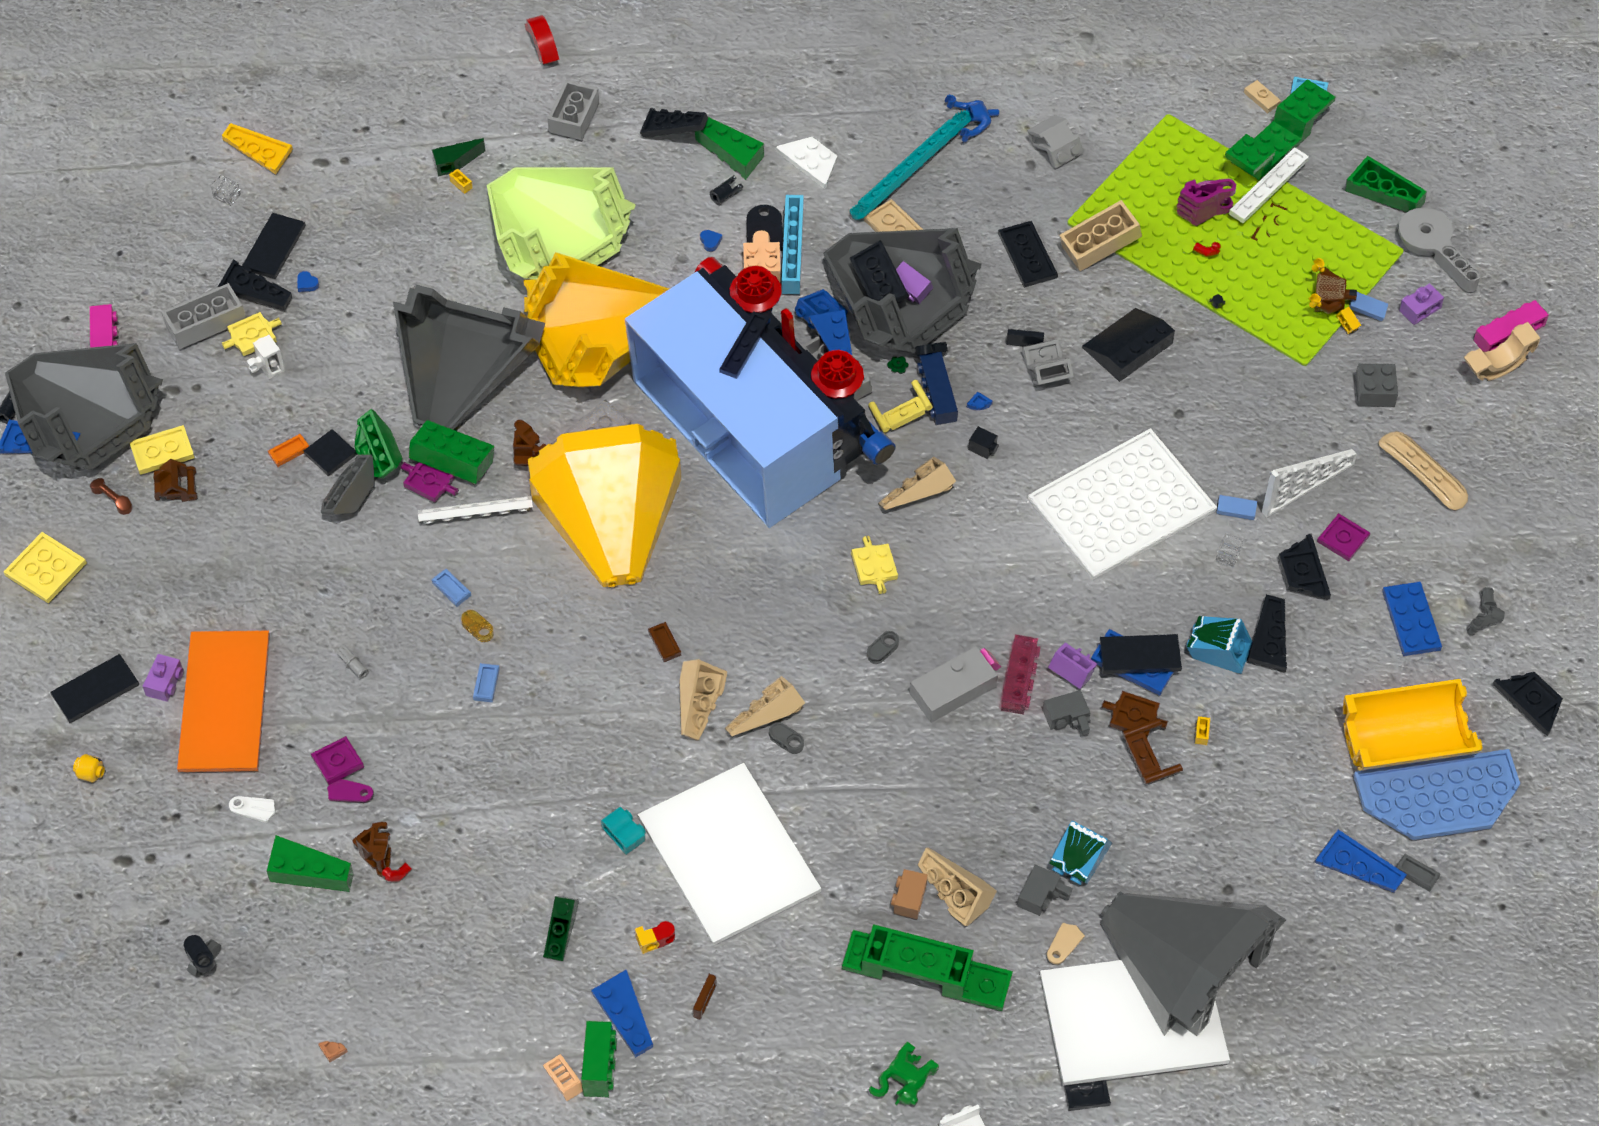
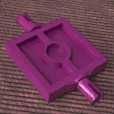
(428, 481)

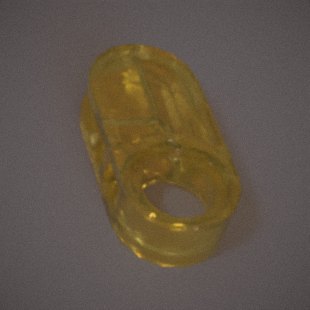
(474, 622)

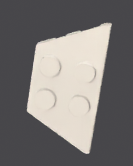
(810, 158)

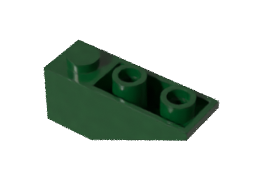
(456, 156)
(560, 927)

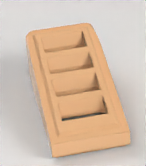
(571, 1087)

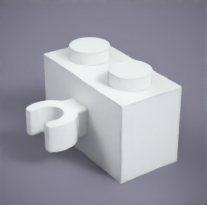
(267, 357)

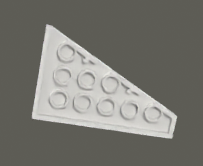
(1298, 479)

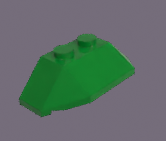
(376, 439)

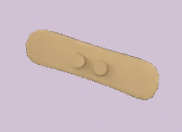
(1426, 469)

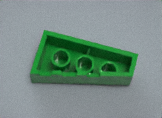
(731, 146)
(1385, 186)
(307, 867)

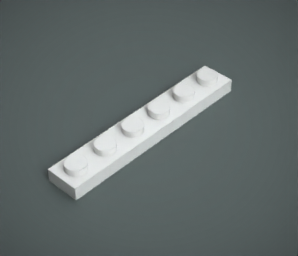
(1268, 185)
(482, 508)

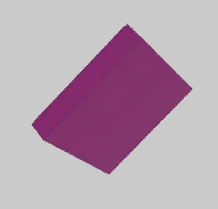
(1343, 537)
(337, 760)

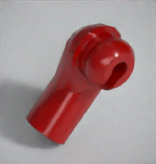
(1214, 249)
(396, 875)

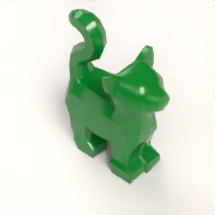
(904, 1071)

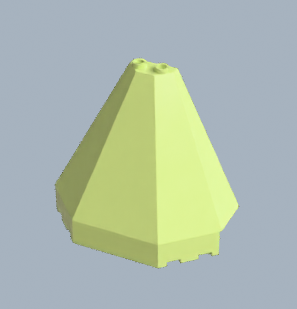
(560, 212)

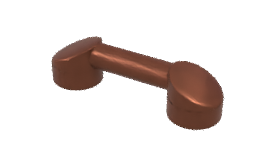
(122, 502)

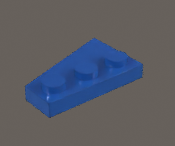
(833, 330)

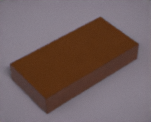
(664, 642)
(704, 996)

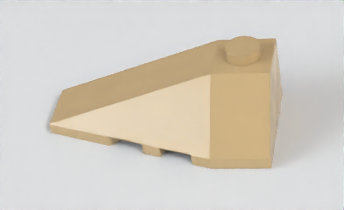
(929, 480)
(778, 701)

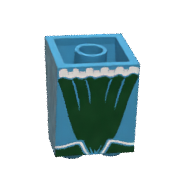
(1220, 642)
(1079, 853)

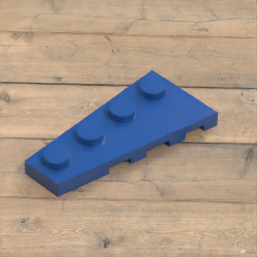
(14, 440)
(1357, 861)
(623, 1010)

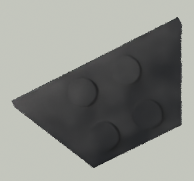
(1303, 569)
(1532, 698)

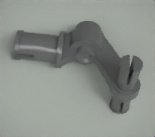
(1492, 614)

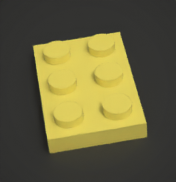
(158, 448)

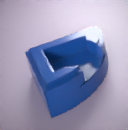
(979, 402)

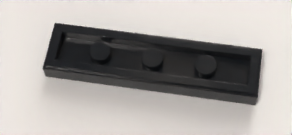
(744, 345)

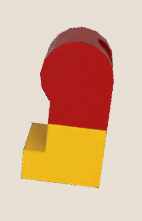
(655, 937)

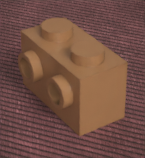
(910, 893)

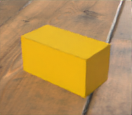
(461, 181)
(1348, 320)
(1202, 730)

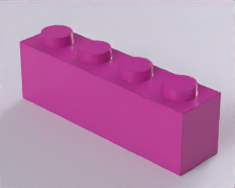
(103, 326)
(1498, 331)

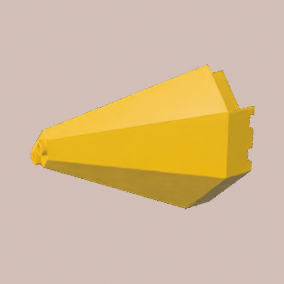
(584, 318)
(608, 496)

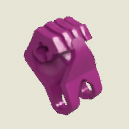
(1204, 200)

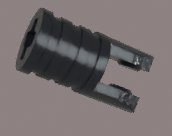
(724, 190)
(6, 409)

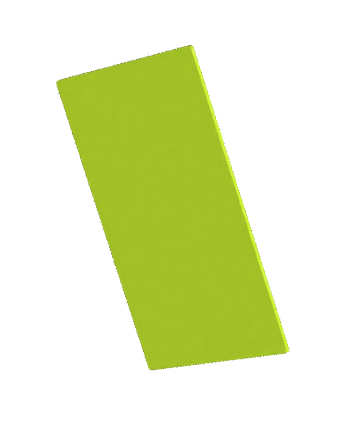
(1262, 280)

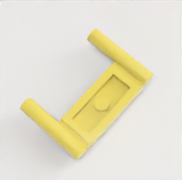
(903, 413)

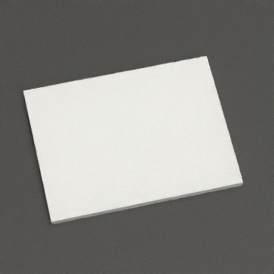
(1136, 495)
(729, 853)
(1109, 1032)

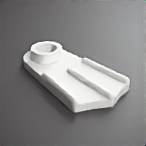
(253, 808)

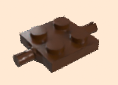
(1132, 712)

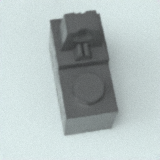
(1068, 710)
(1041, 889)

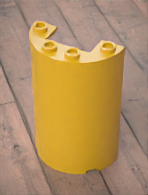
(1408, 725)

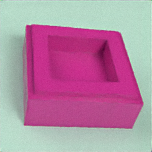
(990, 658)

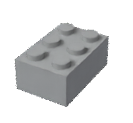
(573, 110)

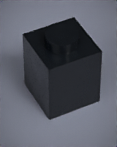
(983, 442)

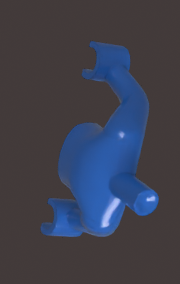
(977, 112)

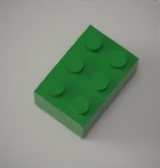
(599, 1059)

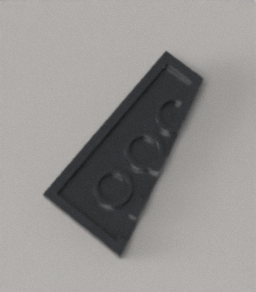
(1270, 636)

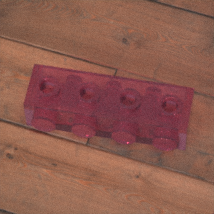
(1019, 674)

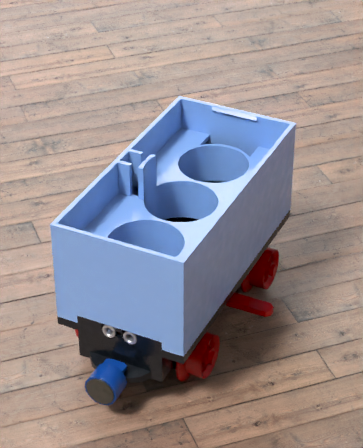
(787, 417)

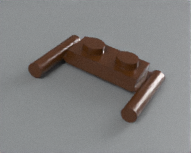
(1144, 755)

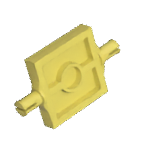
(248, 331)
(874, 564)

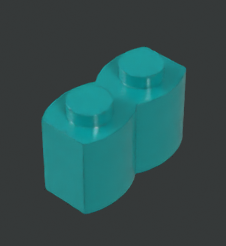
(623, 830)

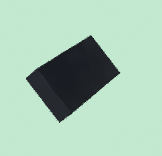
(1023, 337)

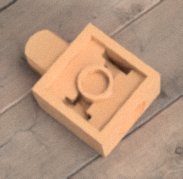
(763, 253)

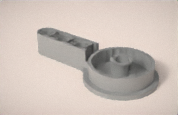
(1430, 233)

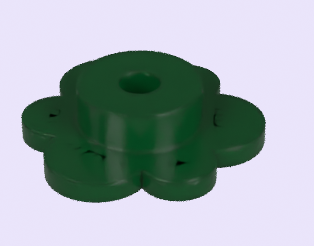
(898, 365)

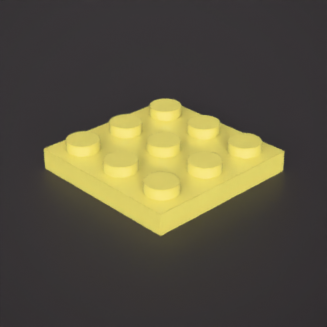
(45, 567)

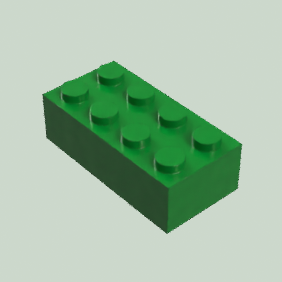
(451, 451)

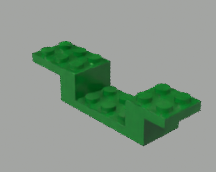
(1289, 128)
(930, 962)

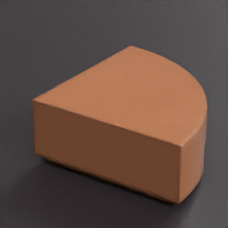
(332, 1050)

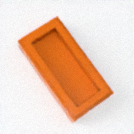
(288, 450)

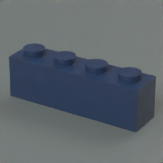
(937, 388)

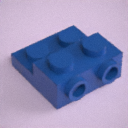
(817, 303)

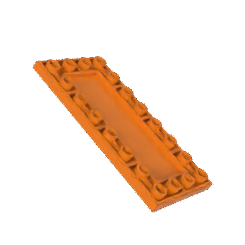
(223, 701)

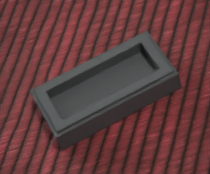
(1418, 872)

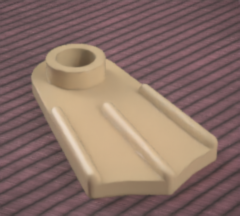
(1064, 943)

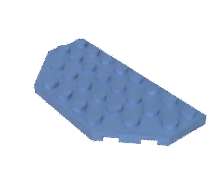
(1440, 794)

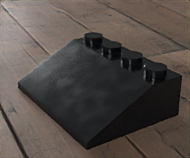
(1130, 343)

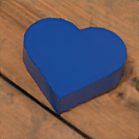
(710, 240)
(306, 282)

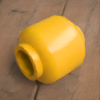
(88, 768)

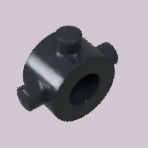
(1217, 301)

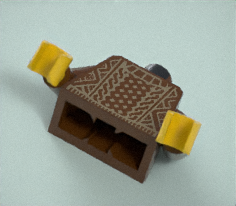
(1330, 290)

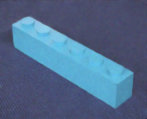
(792, 244)

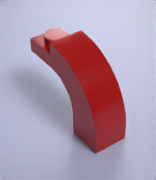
(542, 38)

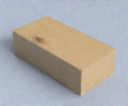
(1100, 235)

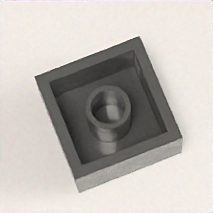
(1376, 385)

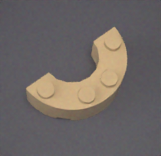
(1506, 356)

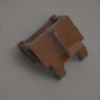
(525, 443)
(168, 481)
(375, 847)

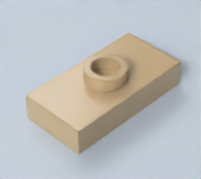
(1262, 96)

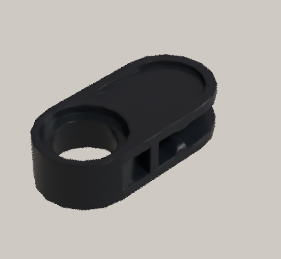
(931, 348)
(196, 950)

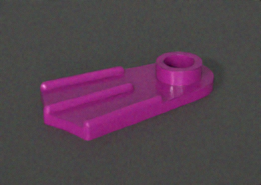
(349, 791)

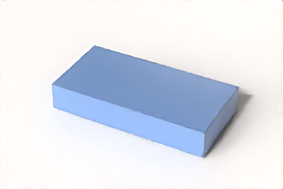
(1369, 306)
(1237, 507)
(451, 587)
(486, 682)

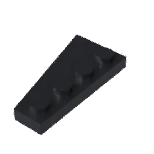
(667, 123)
(255, 287)

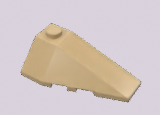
(699, 690)
(961, 890)

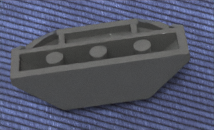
(350, 487)

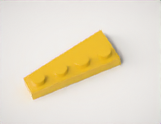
(261, 148)

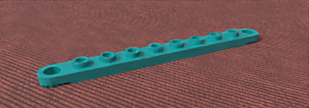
(910, 165)

